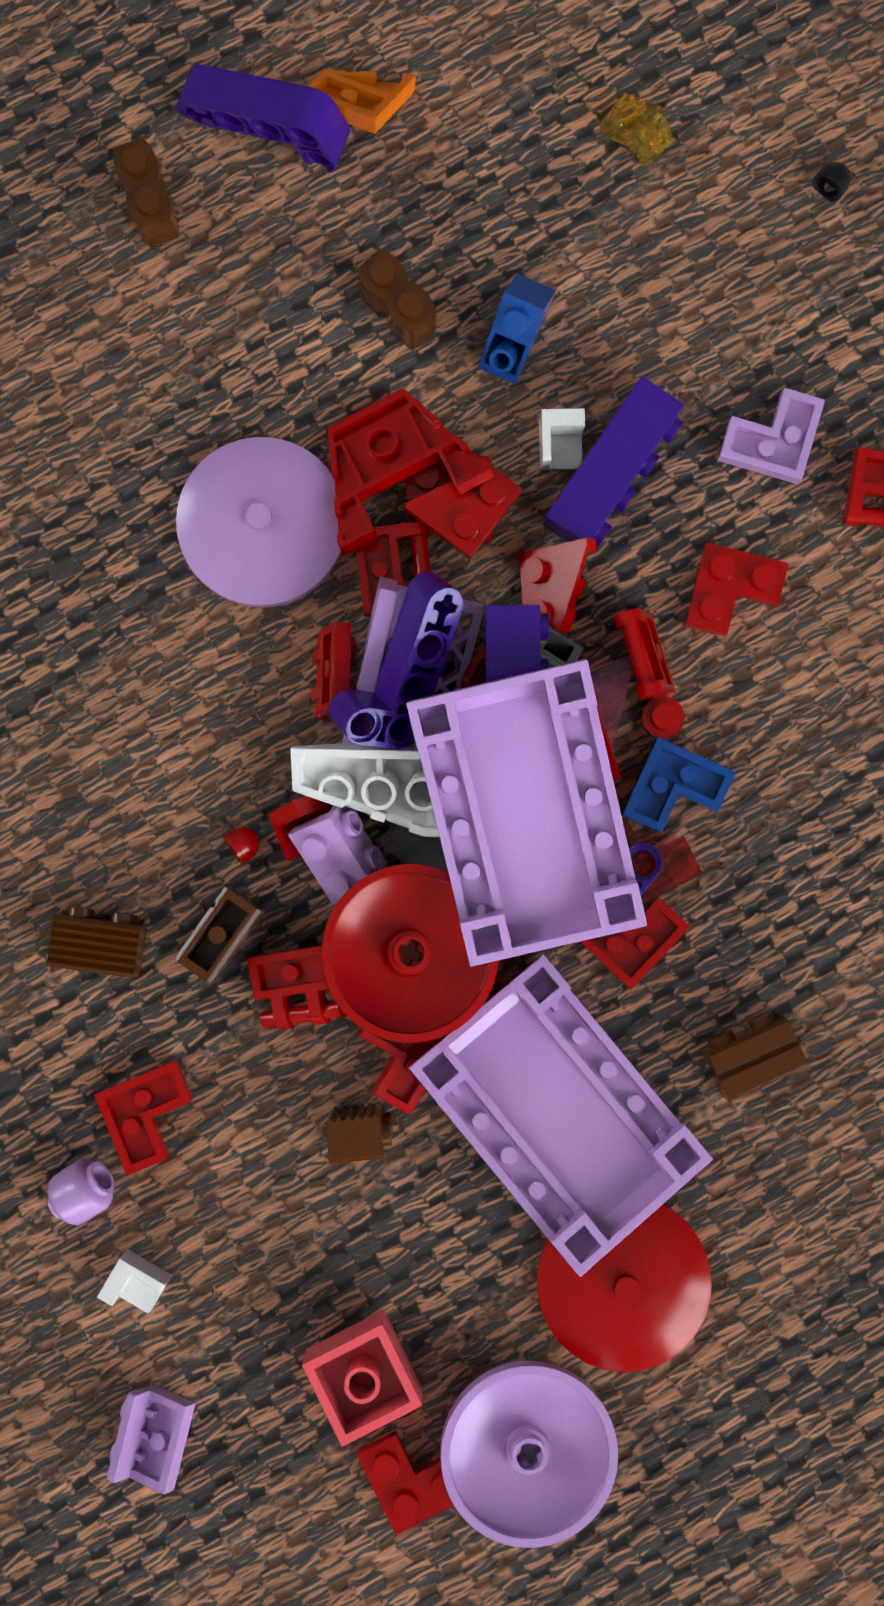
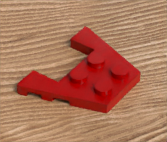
(385, 447)

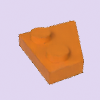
(362, 98)

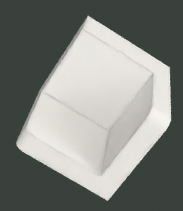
(561, 438)
(135, 1282)

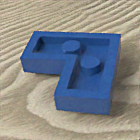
(674, 773)

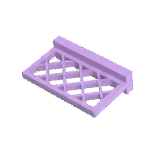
(380, 630)

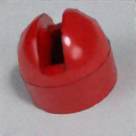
(242, 843)

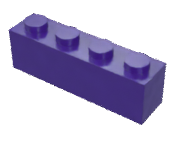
(614, 463)
(514, 640)

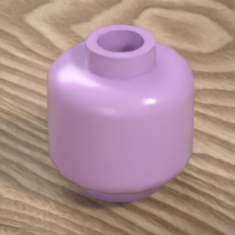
(80, 1191)

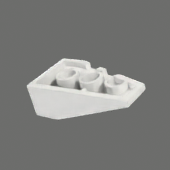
(369, 780)

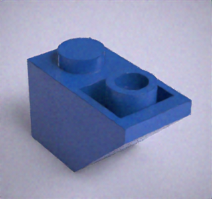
(516, 328)

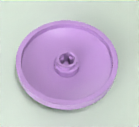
(259, 522)
(528, 1454)

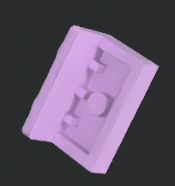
(337, 850)
(151, 1438)

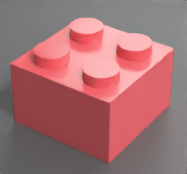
(362, 1378)

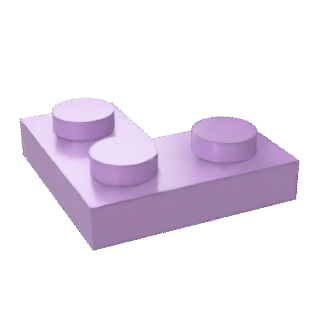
(778, 449)

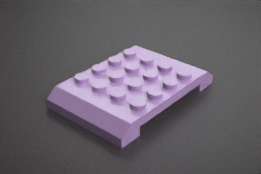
(527, 812)
(560, 1115)

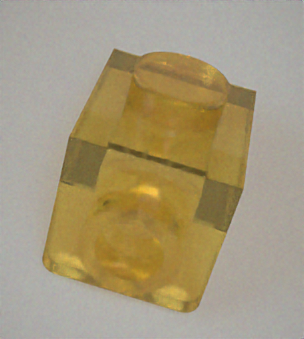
(638, 126)

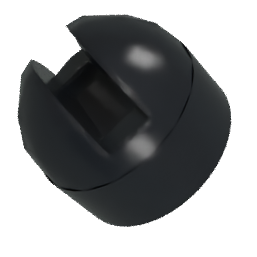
(837, 176)

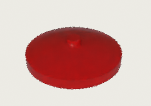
(401, 956)
(635, 1302)

